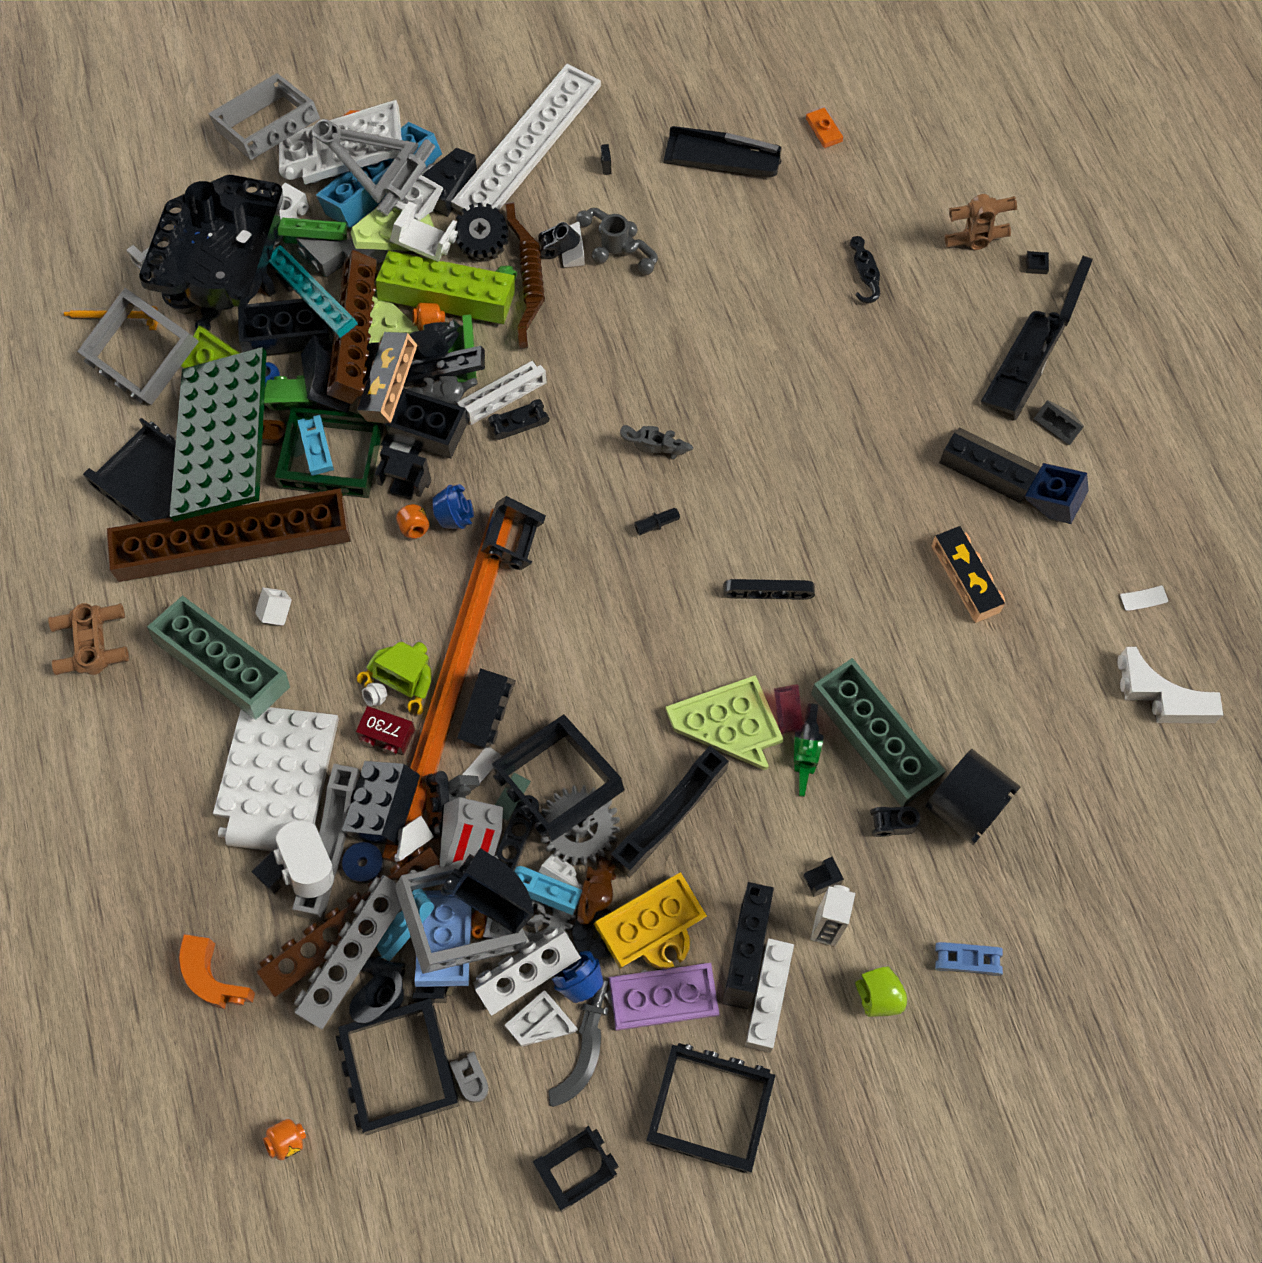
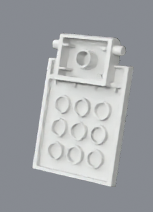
(309, 158)
(274, 774)

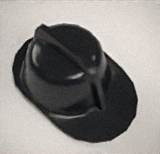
(378, 996)

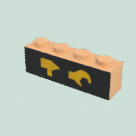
(387, 377)
(968, 574)

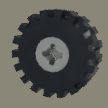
(484, 242)

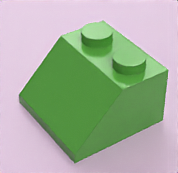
(287, 393)

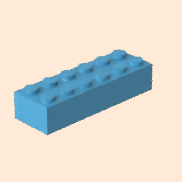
(345, 196)

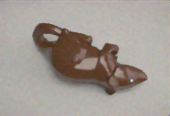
(597, 890)

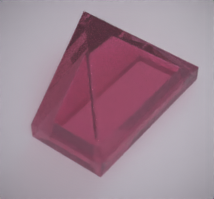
(788, 708)

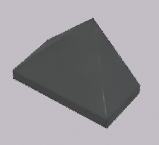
(1059, 421)

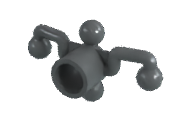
(617, 238)

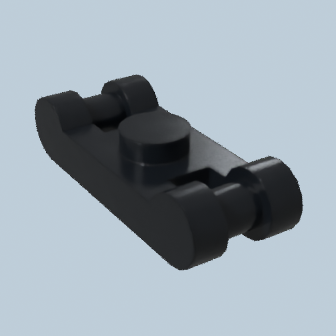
(518, 420)
(437, 795)

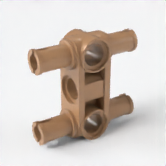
(980, 221)
(88, 639)

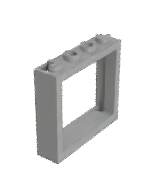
(257, 99)
(109, 325)
(455, 956)

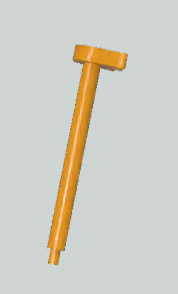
(100, 313)

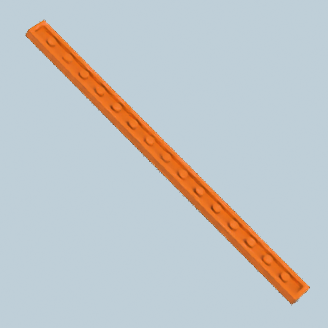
(453, 674)

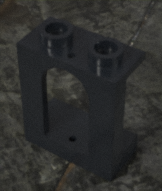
(522, 514)
(583, 1140)

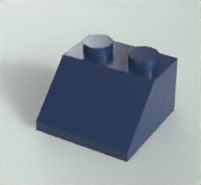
(1058, 492)

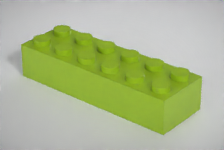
(452, 286)

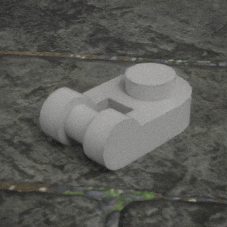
(475, 1085)

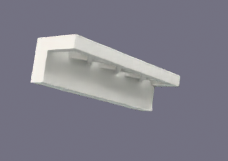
(505, 394)

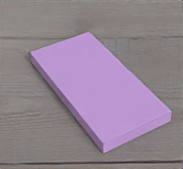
(663, 996)

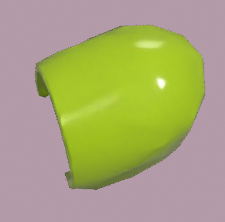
(881, 993)

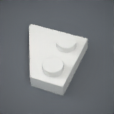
(540, 1022)

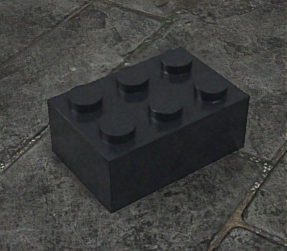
(427, 423)
(381, 802)

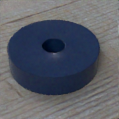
(359, 852)

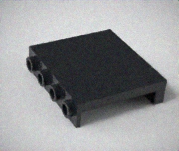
(139, 474)

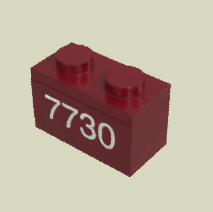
(385, 731)

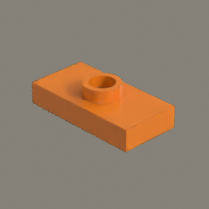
(824, 127)

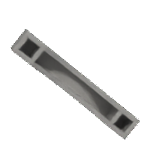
(337, 803)

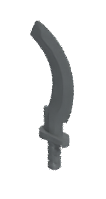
(589, 1052)

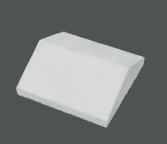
(423, 194)

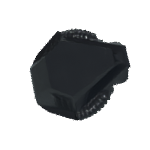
(435, 339)

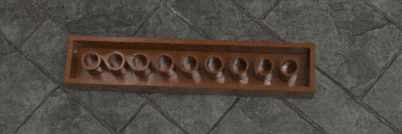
(228, 535)

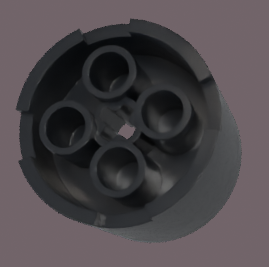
(972, 796)

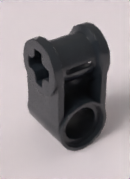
(559, 239)
(892, 821)

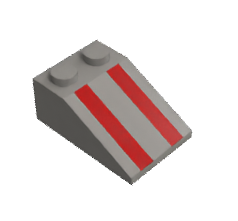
(467, 828)

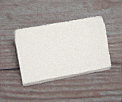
(574, 256)

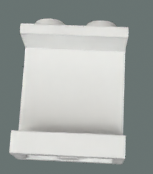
(421, 236)

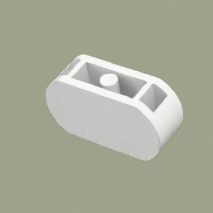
(304, 859)

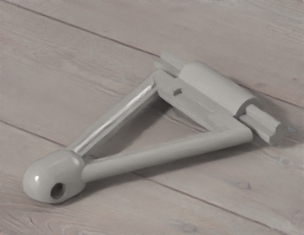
(400, 174)

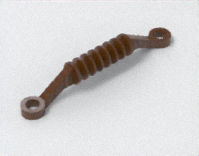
(531, 274)

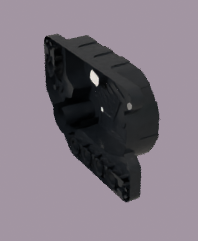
(233, 225)

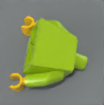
(402, 669)

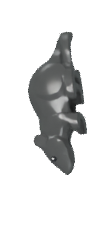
(446, 389)
(650, 440)

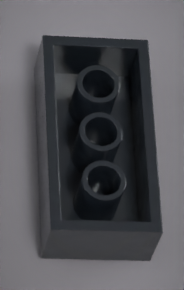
(280, 326)

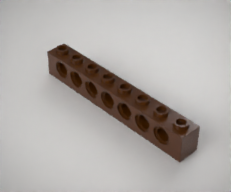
(350, 350)
(279, 981)

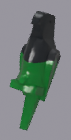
(807, 747)

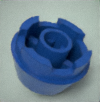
(452, 508)
(580, 979)

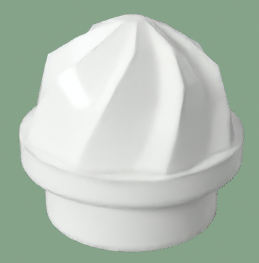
(374, 694)

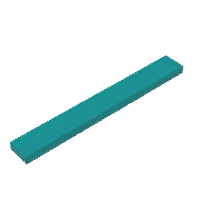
(311, 292)

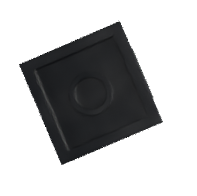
(409, 471)

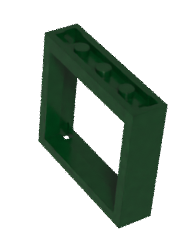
(318, 483)

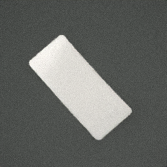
(1144, 598)
(483, 764)

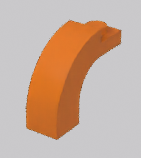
(196, 970)

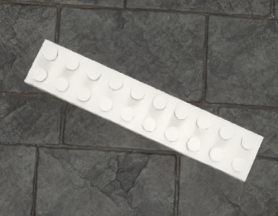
(528, 140)

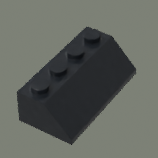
(989, 464)

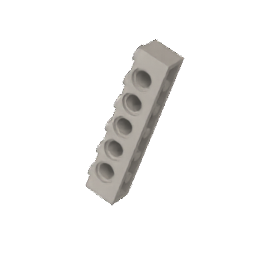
(320, 1012)

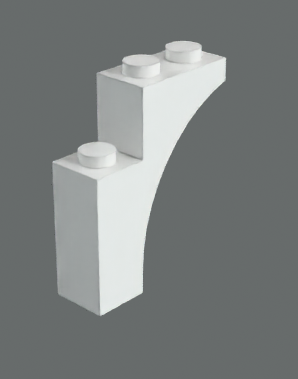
(1170, 701)

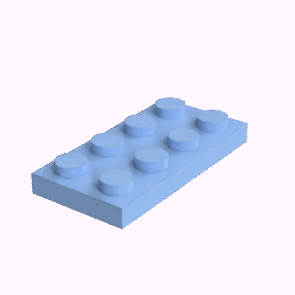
(445, 929)

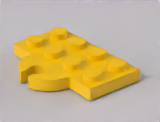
(652, 924)

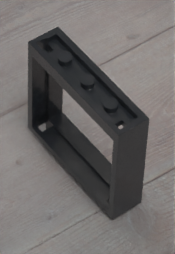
(537, 744)
(748, 946)
(733, 1066)
(356, 1092)

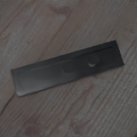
(446, 364)

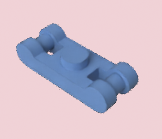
(969, 958)

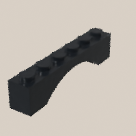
(655, 829)

